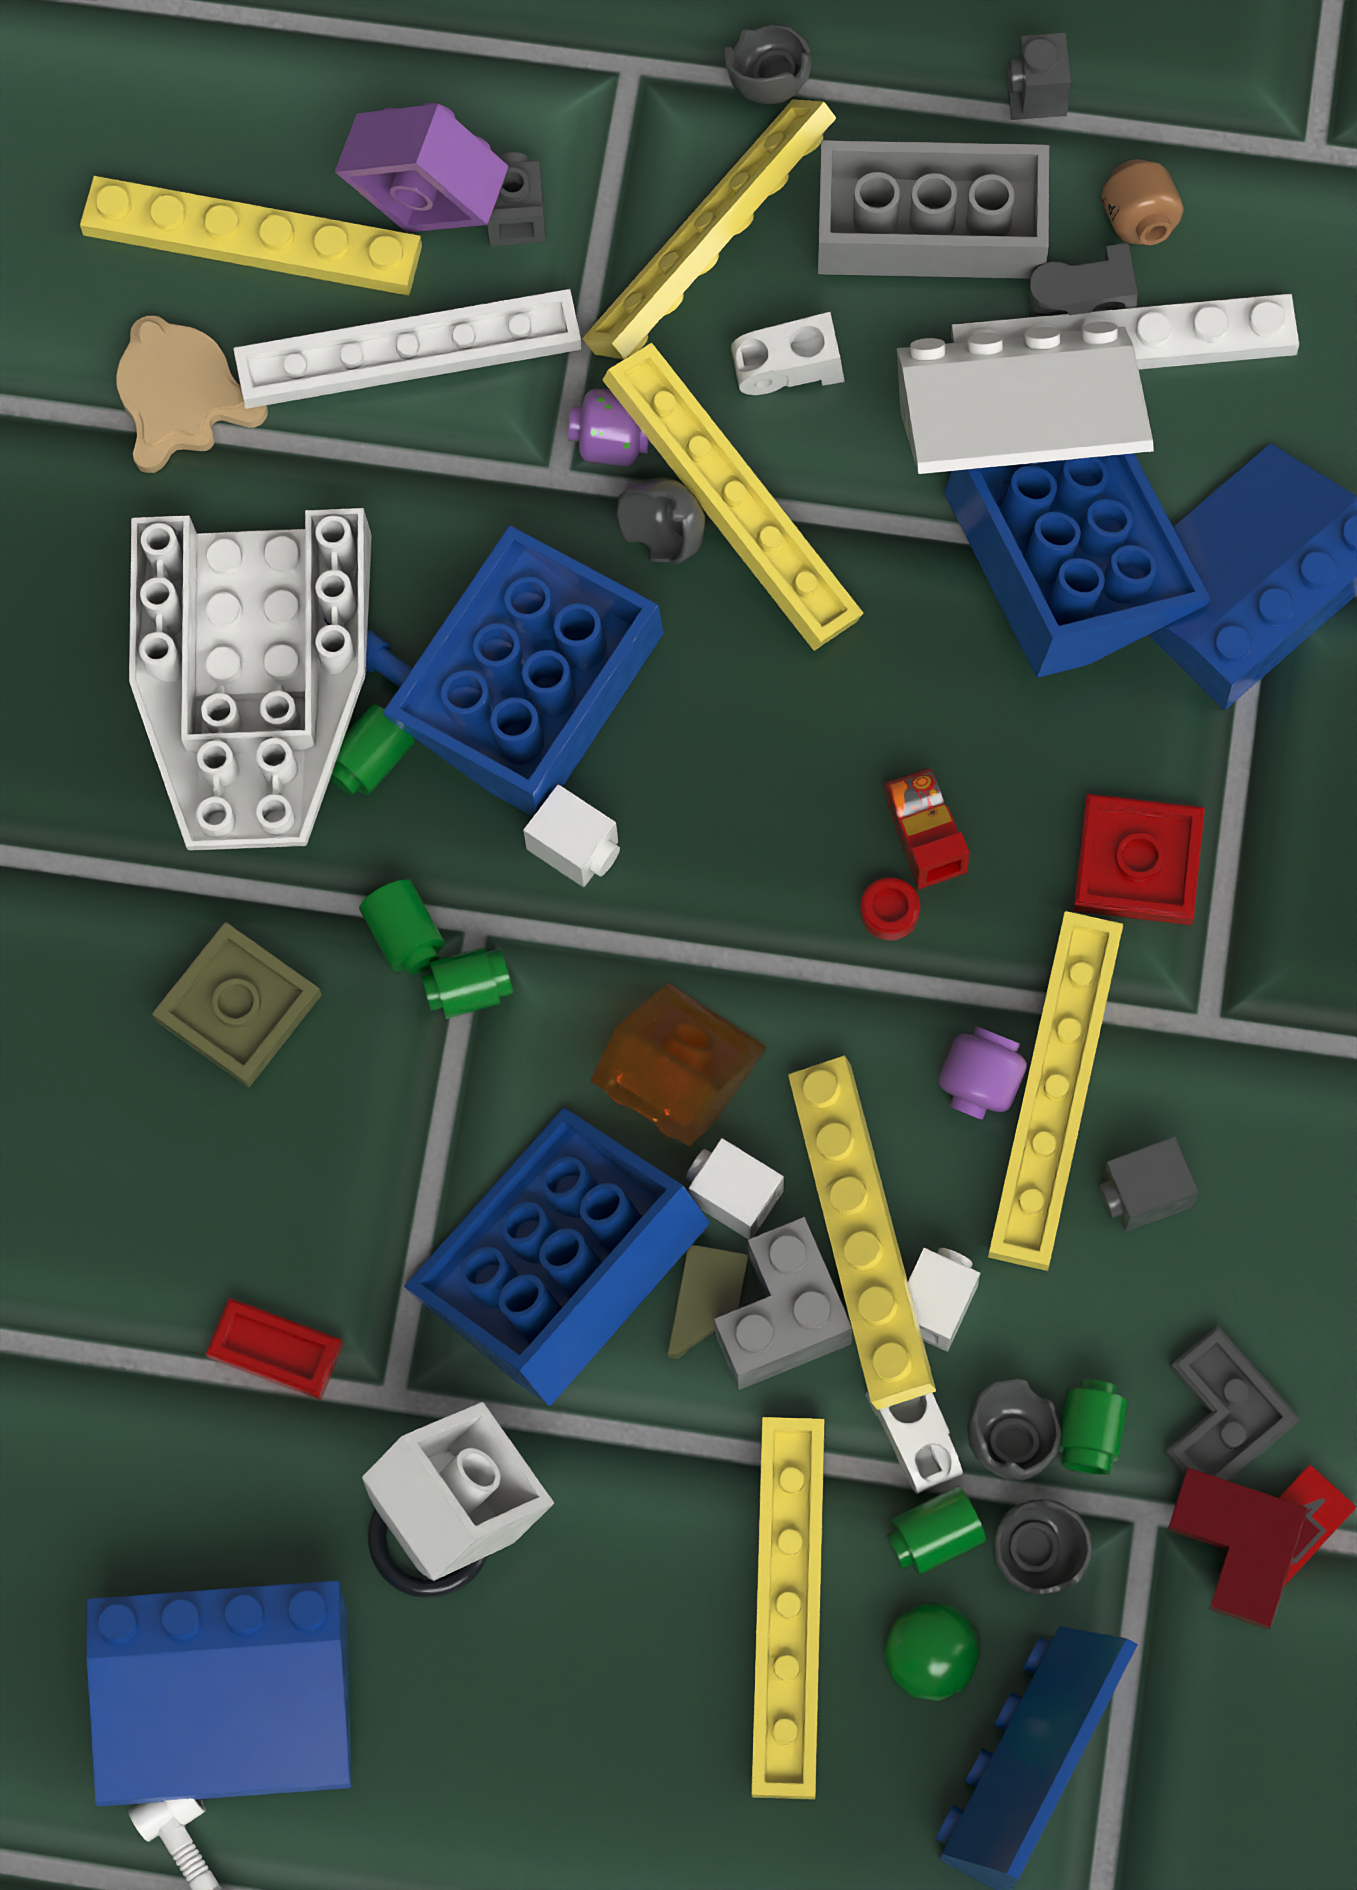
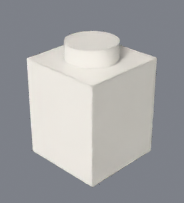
(572, 837)
(734, 1187)
(941, 1294)

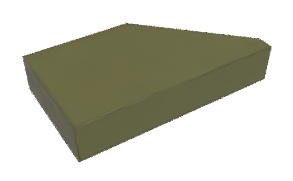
(708, 1289)

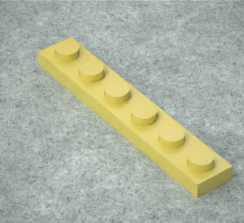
(709, 228)
(251, 235)
(732, 496)
(1055, 1091)
(861, 1234)
(788, 1609)

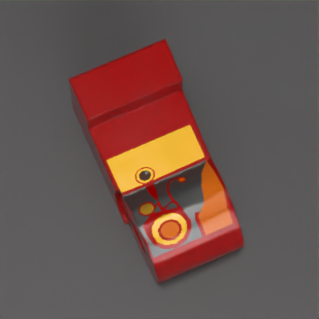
(926, 828)

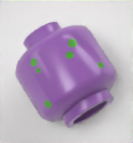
(606, 430)

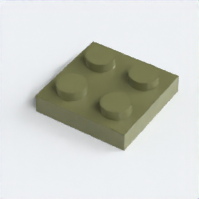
(237, 1004)

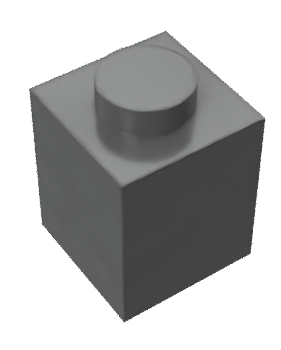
(1147, 1185)

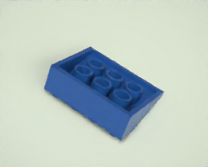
(1076, 555)
(1276, 564)
(526, 670)
(558, 1254)
(219, 1693)
(1035, 1755)

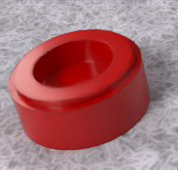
(890, 908)

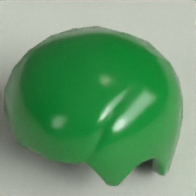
(932, 1651)

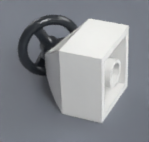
(450, 1501)

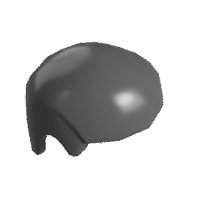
(769, 64)
(663, 518)
(1013, 1430)
(1042, 1547)

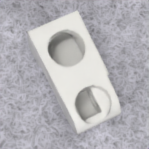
(788, 355)
(920, 1441)

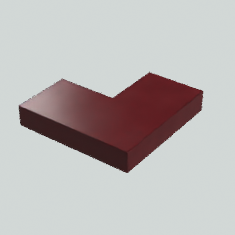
(1258, 1539)

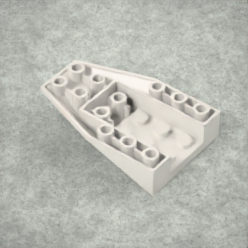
(244, 673)

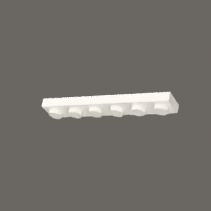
(1178, 331)
(407, 348)

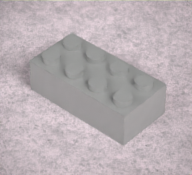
(933, 209)

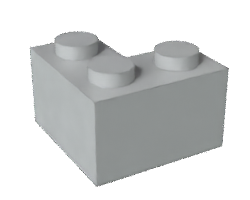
(797, 1317)

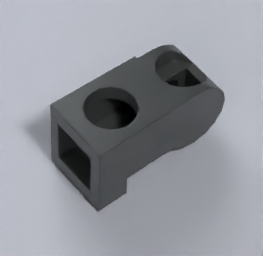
(1084, 287)

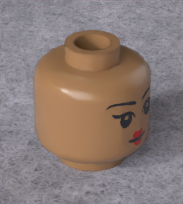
(1142, 202)

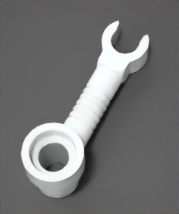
(169, 1822)

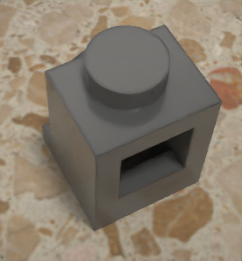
(1039, 77)
(520, 205)

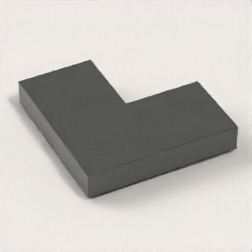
(1241, 1405)

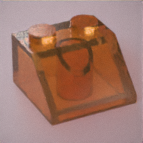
(676, 1064)

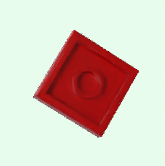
(1139, 859)

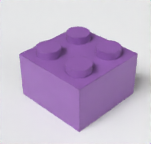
(422, 168)

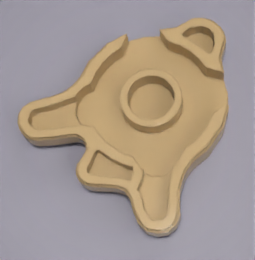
(176, 389)

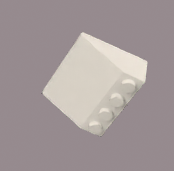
(1022, 398)

